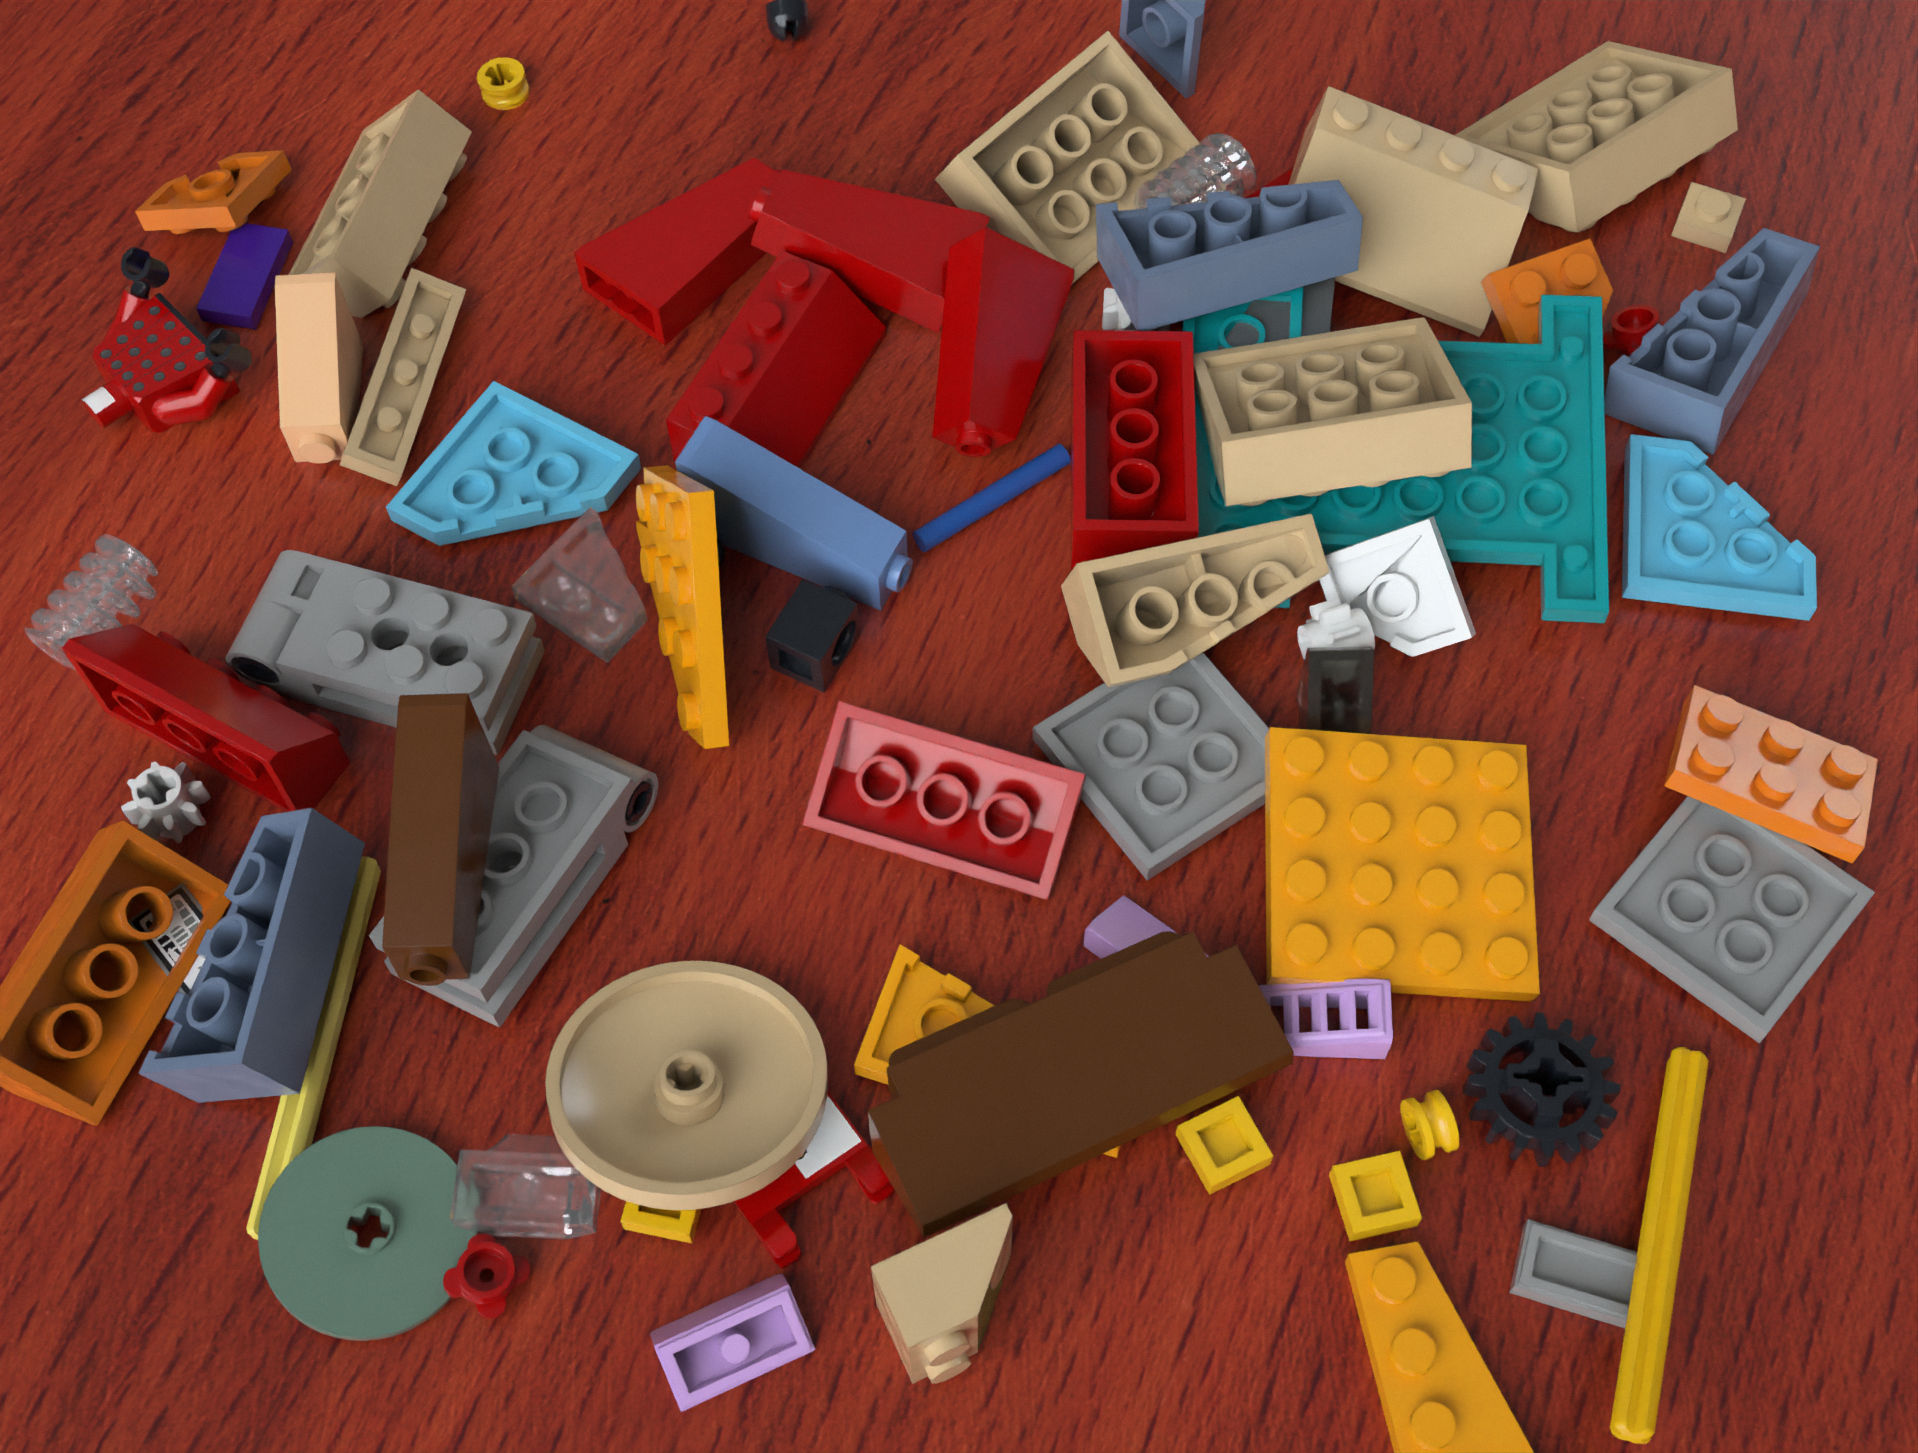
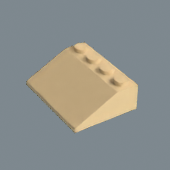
(1609, 128)
(1064, 149)
(1429, 202)
(1332, 412)

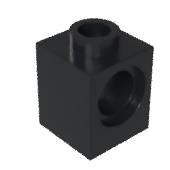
(813, 635)

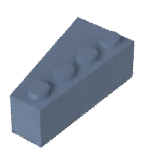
(1227, 250)
(1707, 358)
(264, 966)

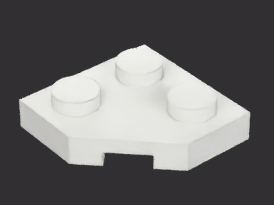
(1402, 587)

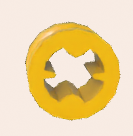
(503, 96)
(1429, 1124)

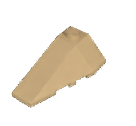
(1173, 601)

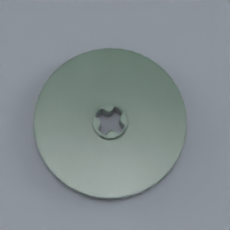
(317, 1259)

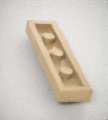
(403, 378)

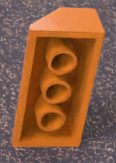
(86, 983)

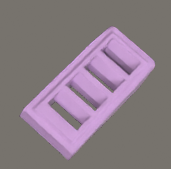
(1347, 996)

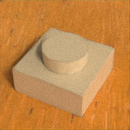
(1708, 217)

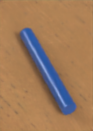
(991, 498)

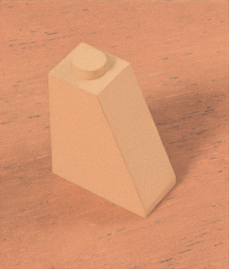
(316, 366)

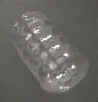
(1210, 167)
(93, 596)

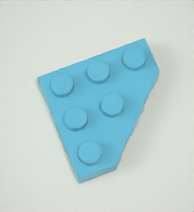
(511, 470)
(1703, 540)

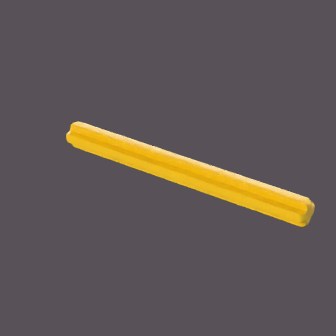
(1659, 1248)

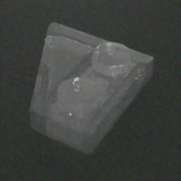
(584, 589)

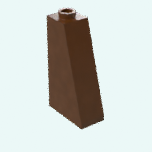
(437, 837)

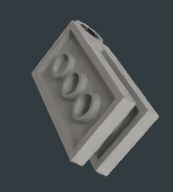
(367, 637)
(548, 851)

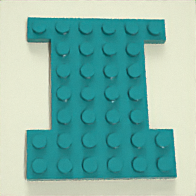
(1534, 461)

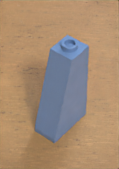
(795, 519)

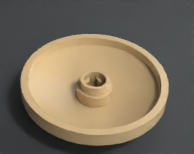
(687, 1085)

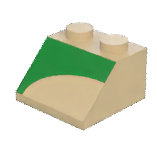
(943, 1294)

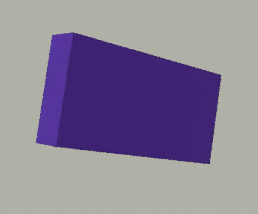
(244, 276)

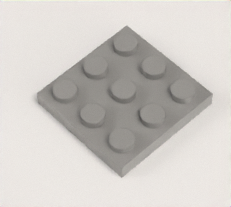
(1162, 760)
(1731, 912)

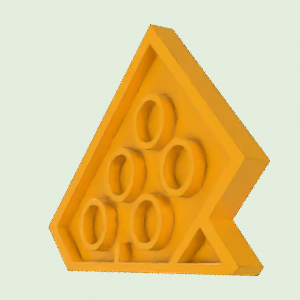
(683, 571)

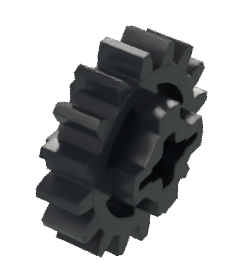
(1519, 1108)

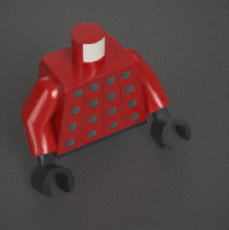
(158, 359)

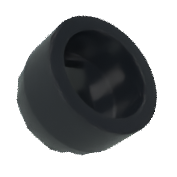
(787, 16)

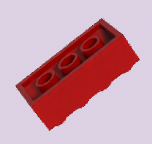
(783, 362)
(1132, 442)
(210, 715)

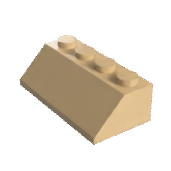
(385, 202)

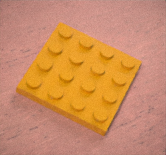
(1399, 864)

